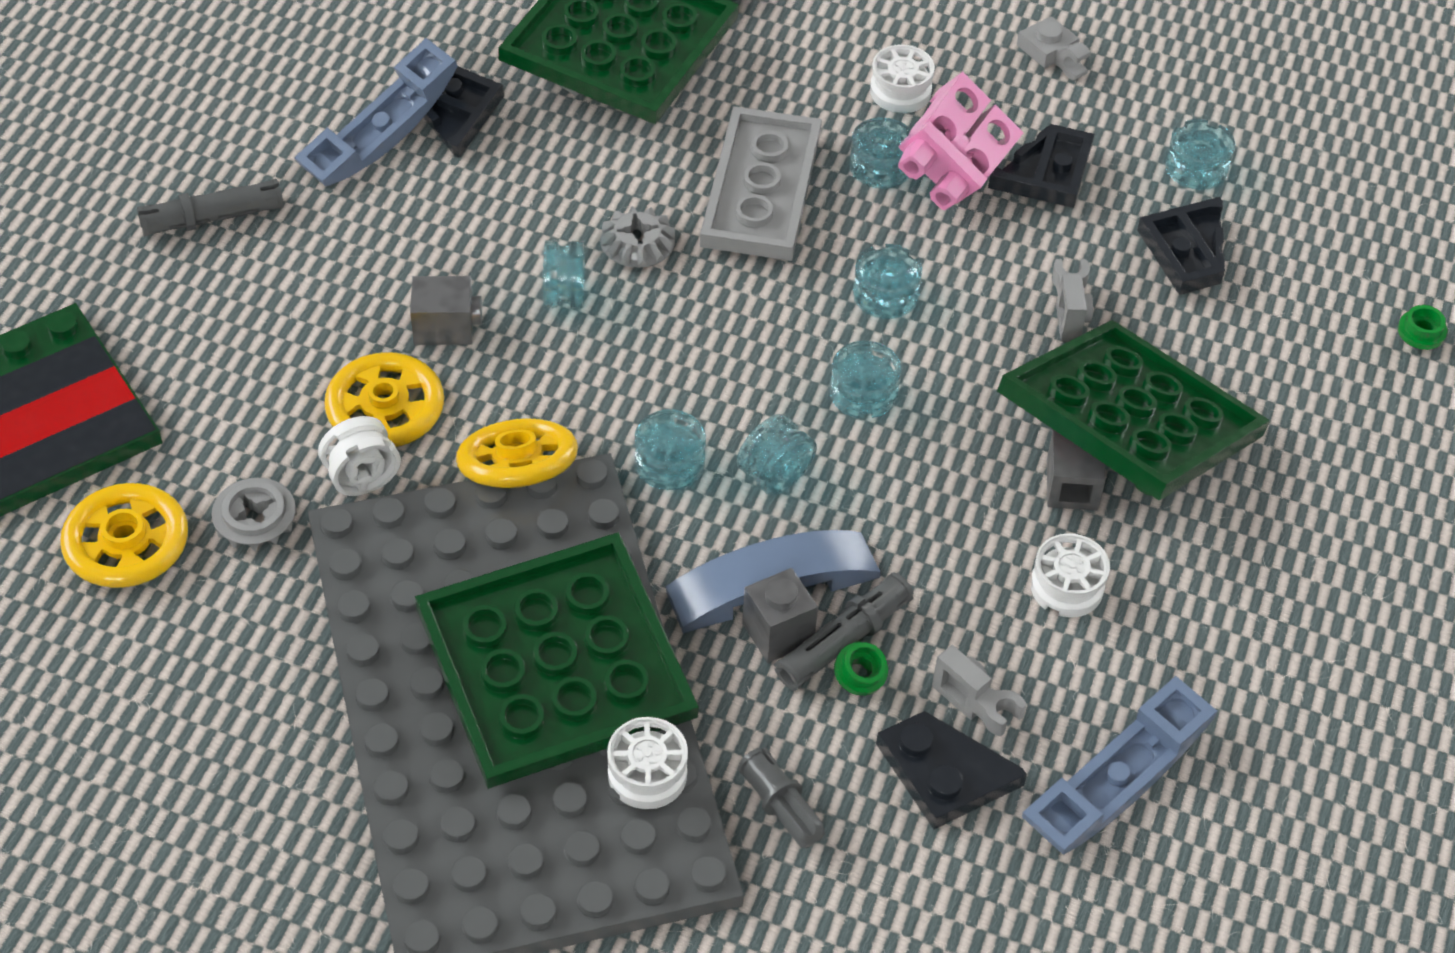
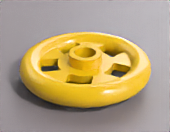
(367, 370)
(516, 453)
(131, 569)

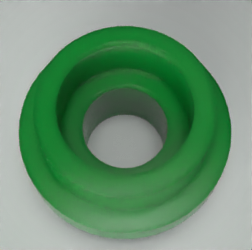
(1423, 327)
(871, 659)

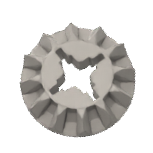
(622, 246)
(263, 497)

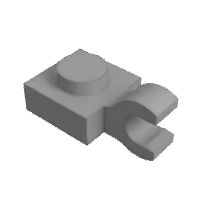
(1052, 44)
(1072, 303)
(968, 688)

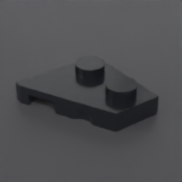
(463, 109)
(1047, 167)
(1187, 244)
(945, 768)

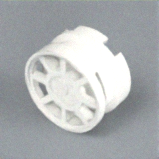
(900, 81)
(362, 456)
(1070, 577)
(647, 765)

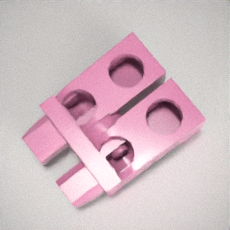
(955, 143)

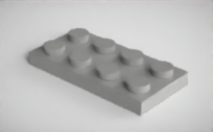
(761, 183)

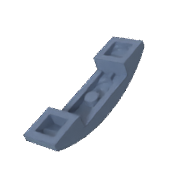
(385, 121)
(713, 589)
(1123, 770)

